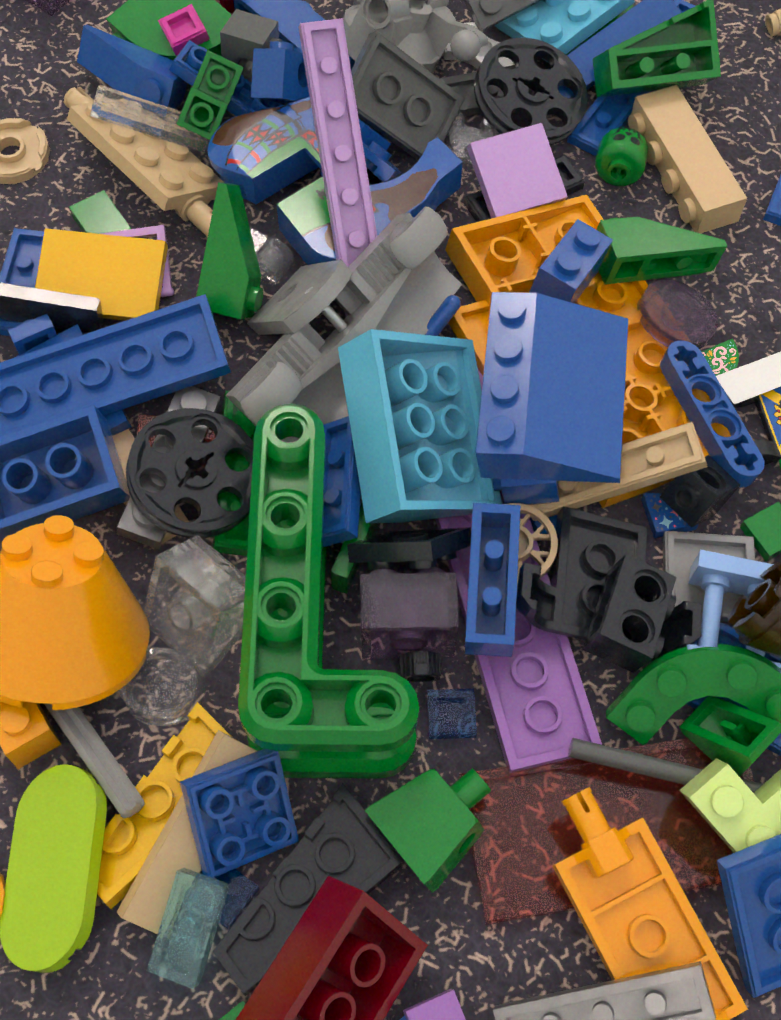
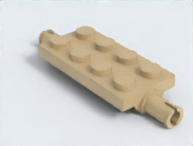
(158, 167)

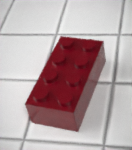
(338, 962)

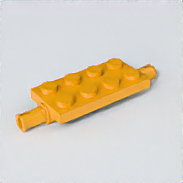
(636, 904)

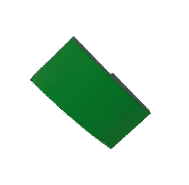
(210, 95)

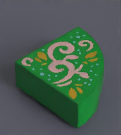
(722, 357)

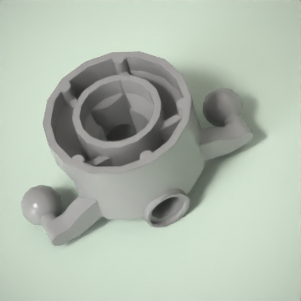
(413, 27)

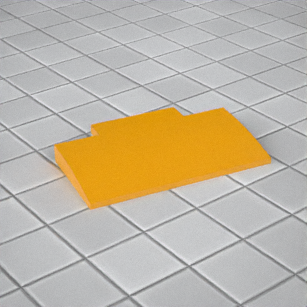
(506, 256)

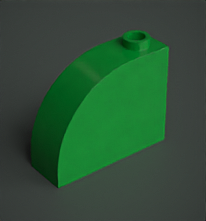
(138, 23)

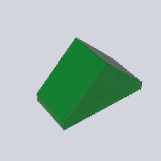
(730, 732)

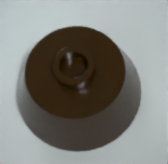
(759, 616)

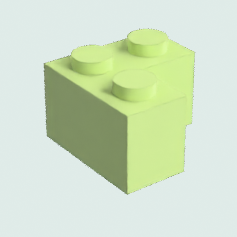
(732, 808)

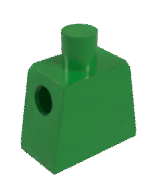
(431, 822)

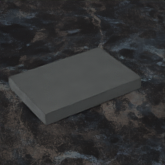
(402, 96)

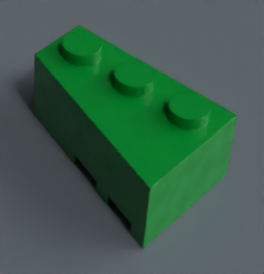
(669, 54)

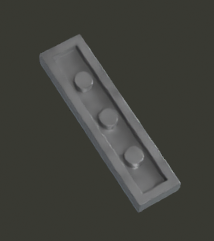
(133, 523)
(655, 995)

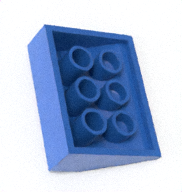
(552, 391)

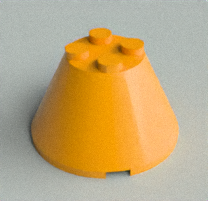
(65, 619)

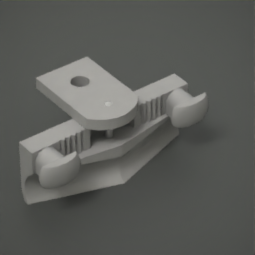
(386, 288)

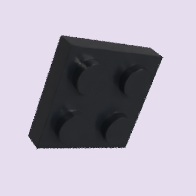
(419, 547)

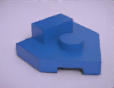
(376, 154)

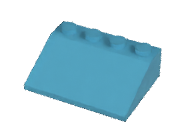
(414, 425)

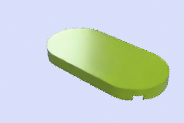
(53, 869)

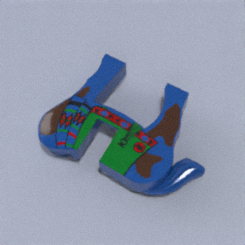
(280, 145)

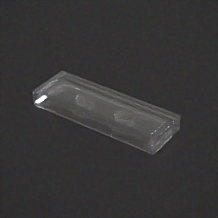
(144, 117)

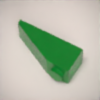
(655, 251)
(230, 263)

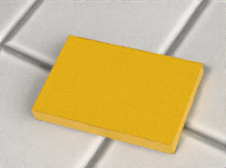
(115, 269)

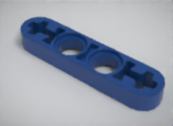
(717, 411)

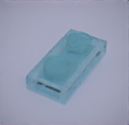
(188, 928)

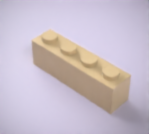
(687, 160)

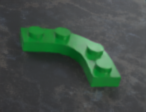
(691, 675)

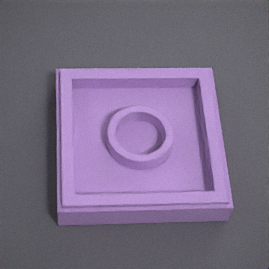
(517, 171)

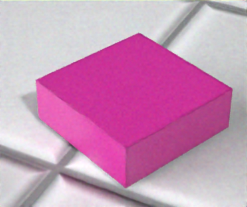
(182, 27)

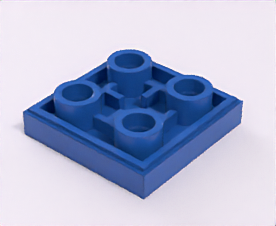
(239, 812)

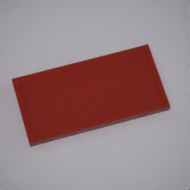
(532, 829)

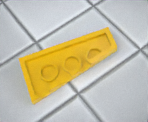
(131, 839)

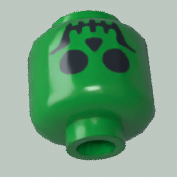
(621, 157)

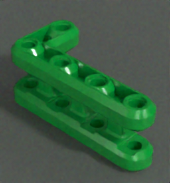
(287, 703)

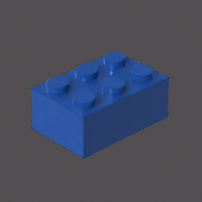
(59, 469)

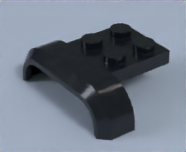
(585, 553)

